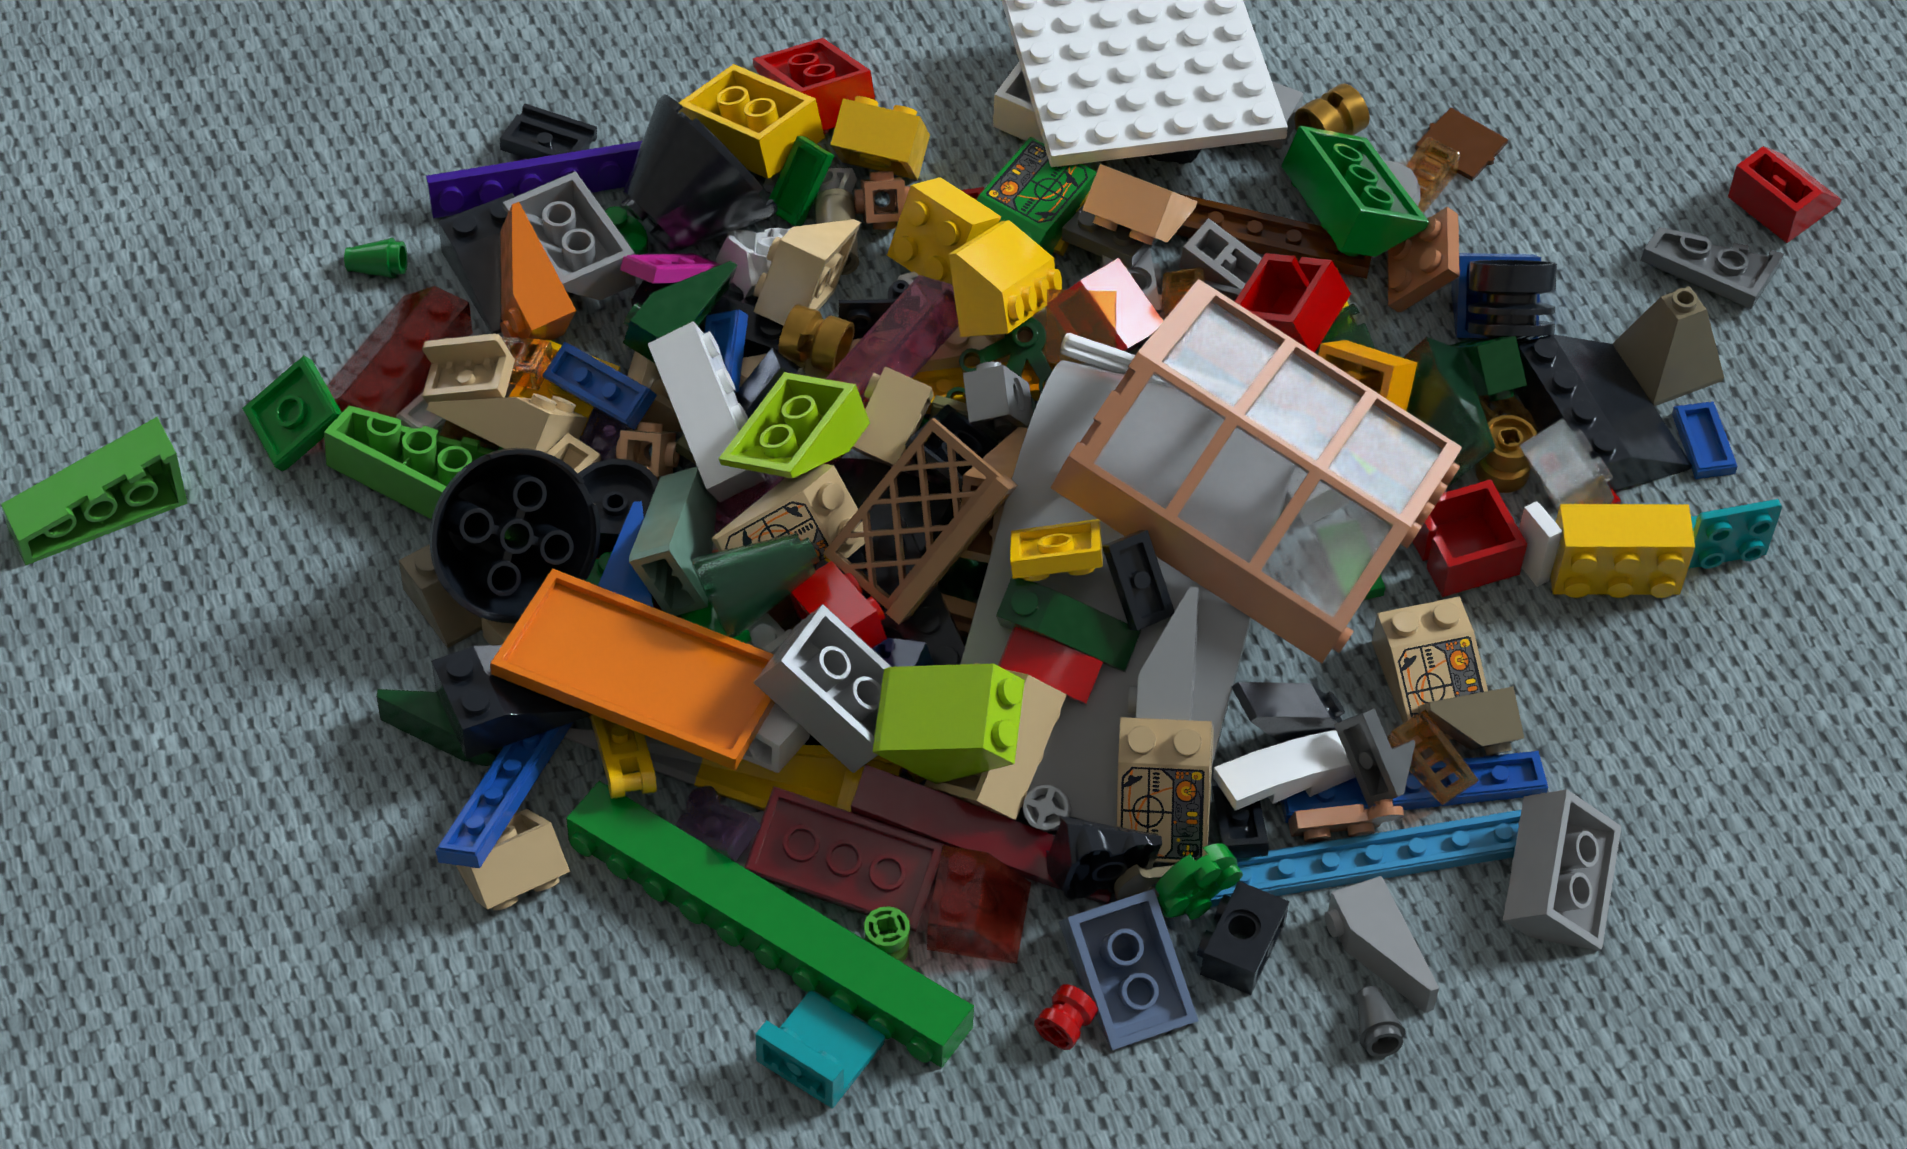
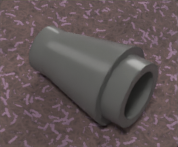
(1378, 1025)

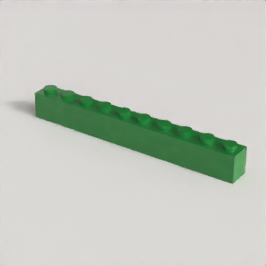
(770, 925)

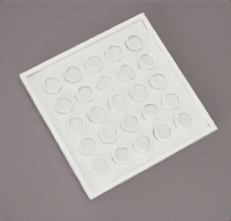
(1142, 76)

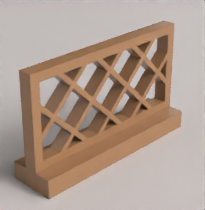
(950, 543)

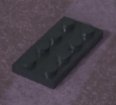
(932, 619)

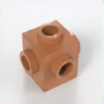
(881, 216)

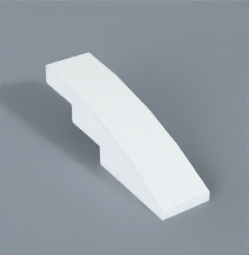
(1285, 769)

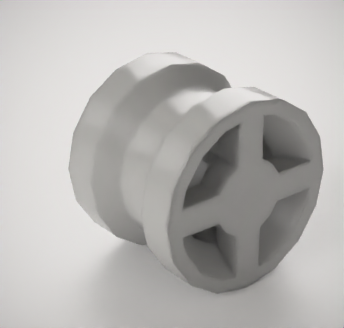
(1039, 805)

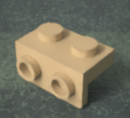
(467, 368)

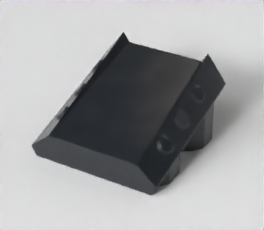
(1095, 855)

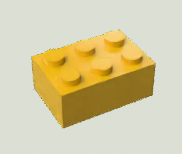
(754, 117)
(1622, 549)

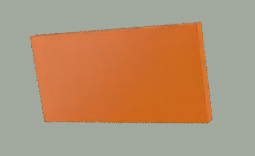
(638, 668)

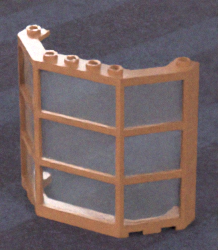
(1258, 469)

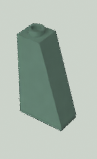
(673, 534)

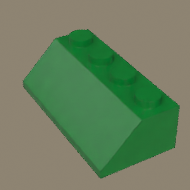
(1351, 191)

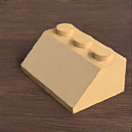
(1007, 787)

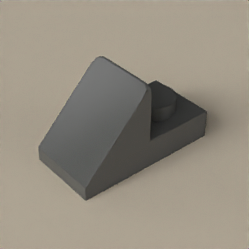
(1377, 766)

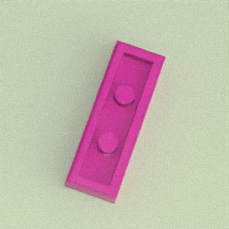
(666, 267)

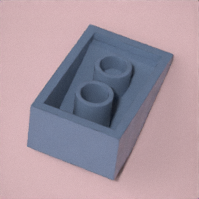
(1129, 969)

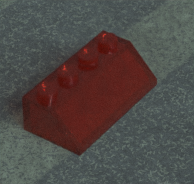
(390, 364)

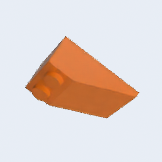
(531, 291)

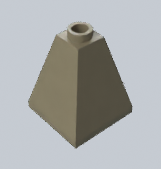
(1672, 348)

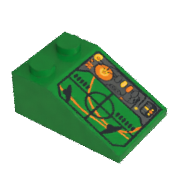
(1037, 195)

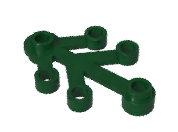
(1018, 352)

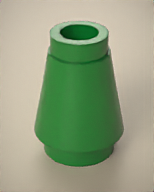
(377, 258)

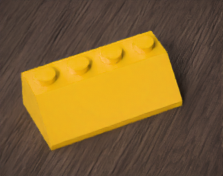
(1000, 280)

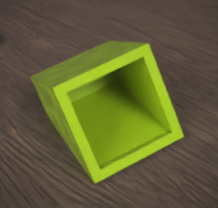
(949, 719)

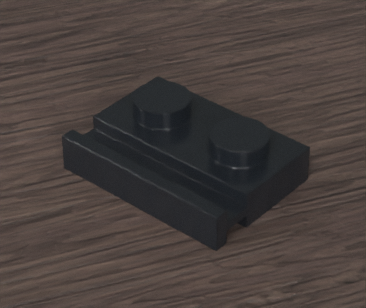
(545, 133)

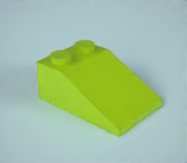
(798, 427)

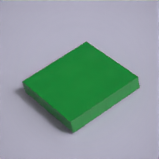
(292, 413)

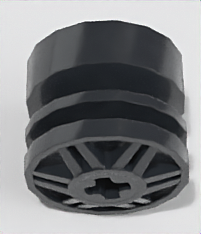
(1512, 297)

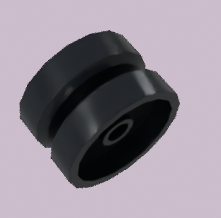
(613, 488)

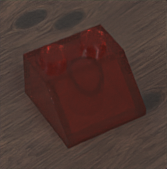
(977, 906)

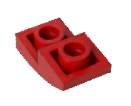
(1051, 663)

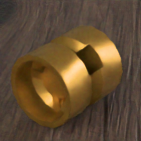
(1336, 111)
(814, 338)
(1506, 463)

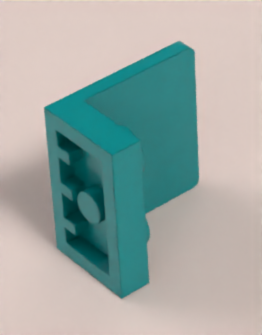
(1734, 533)
(818, 1048)

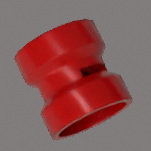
(1065, 1017)

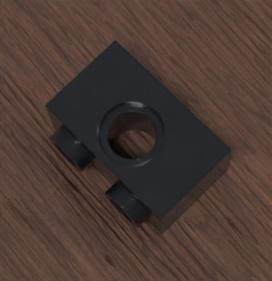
(1236, 960)

